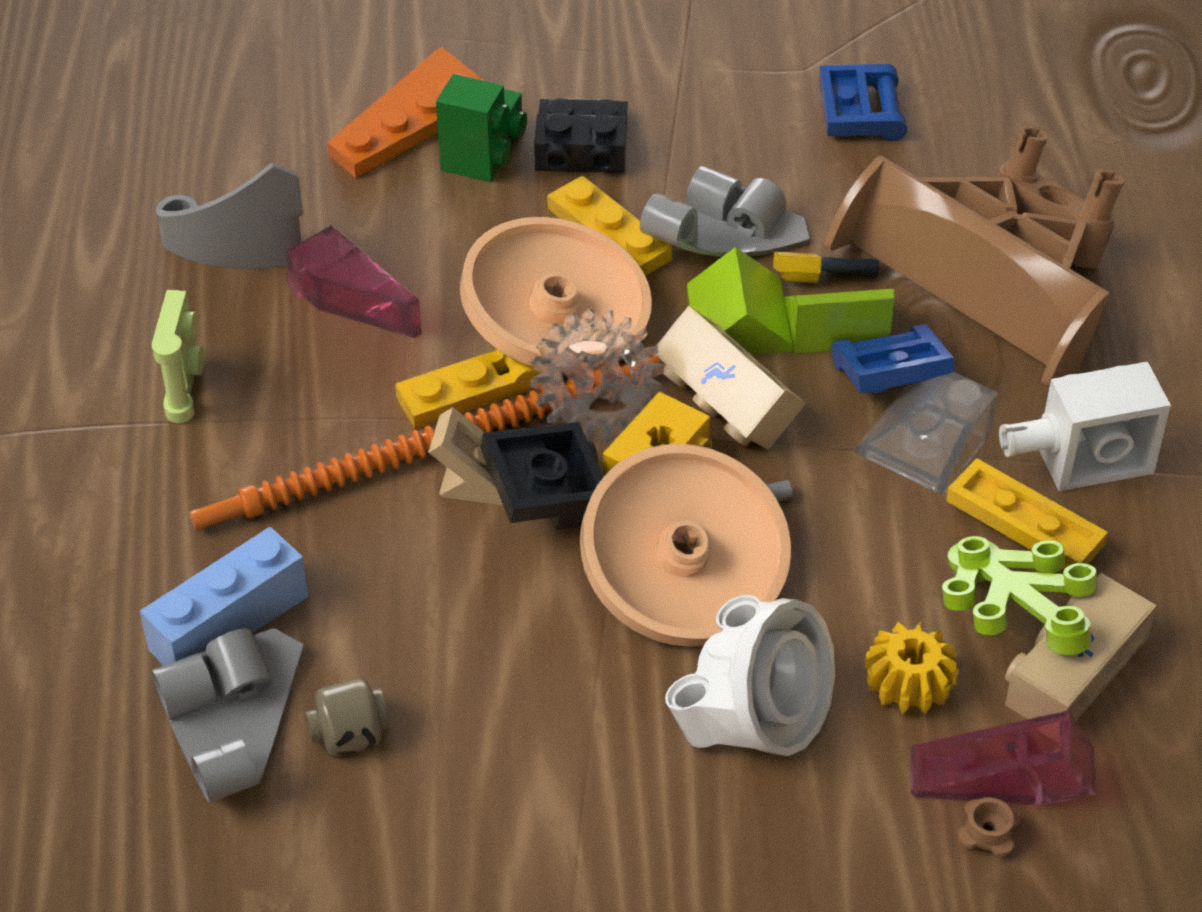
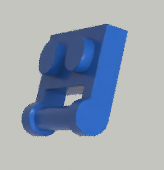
(848, 103)
(893, 359)

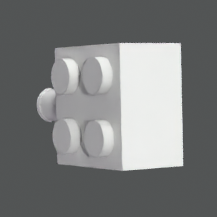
(1096, 427)

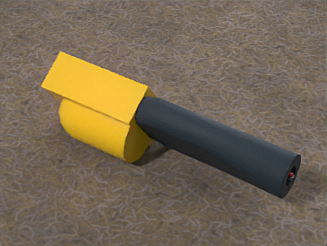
(807, 267)

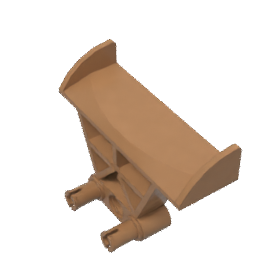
(993, 246)

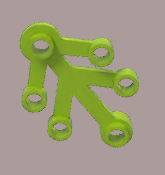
(980, 560)

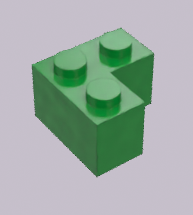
(477, 126)

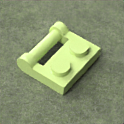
(177, 354)

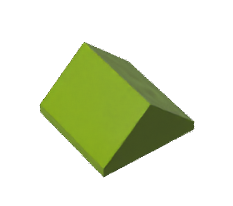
(744, 302)
(832, 317)

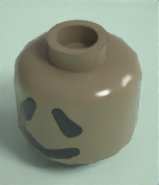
(348, 717)

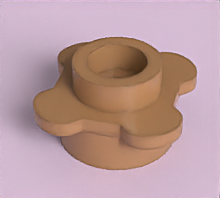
(990, 813)

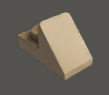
(458, 447)

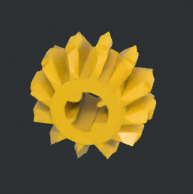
(911, 668)

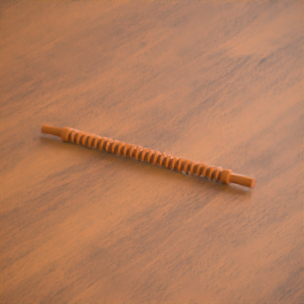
(252, 501)

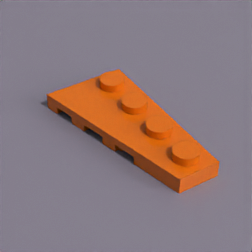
(398, 118)

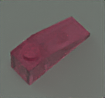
(350, 284)
(1014, 762)

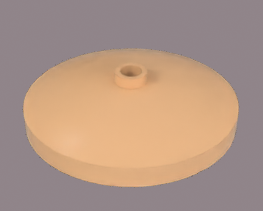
(540, 271)
(672, 504)

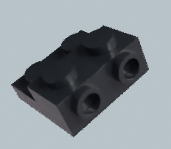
(581, 135)
(543, 472)

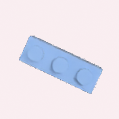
(231, 594)

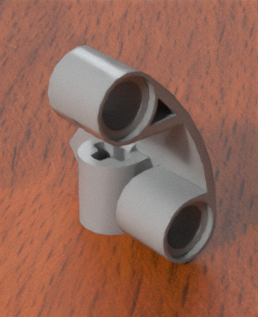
(725, 216)
(239, 229)
(229, 706)

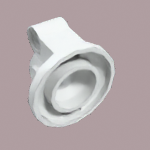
(759, 679)

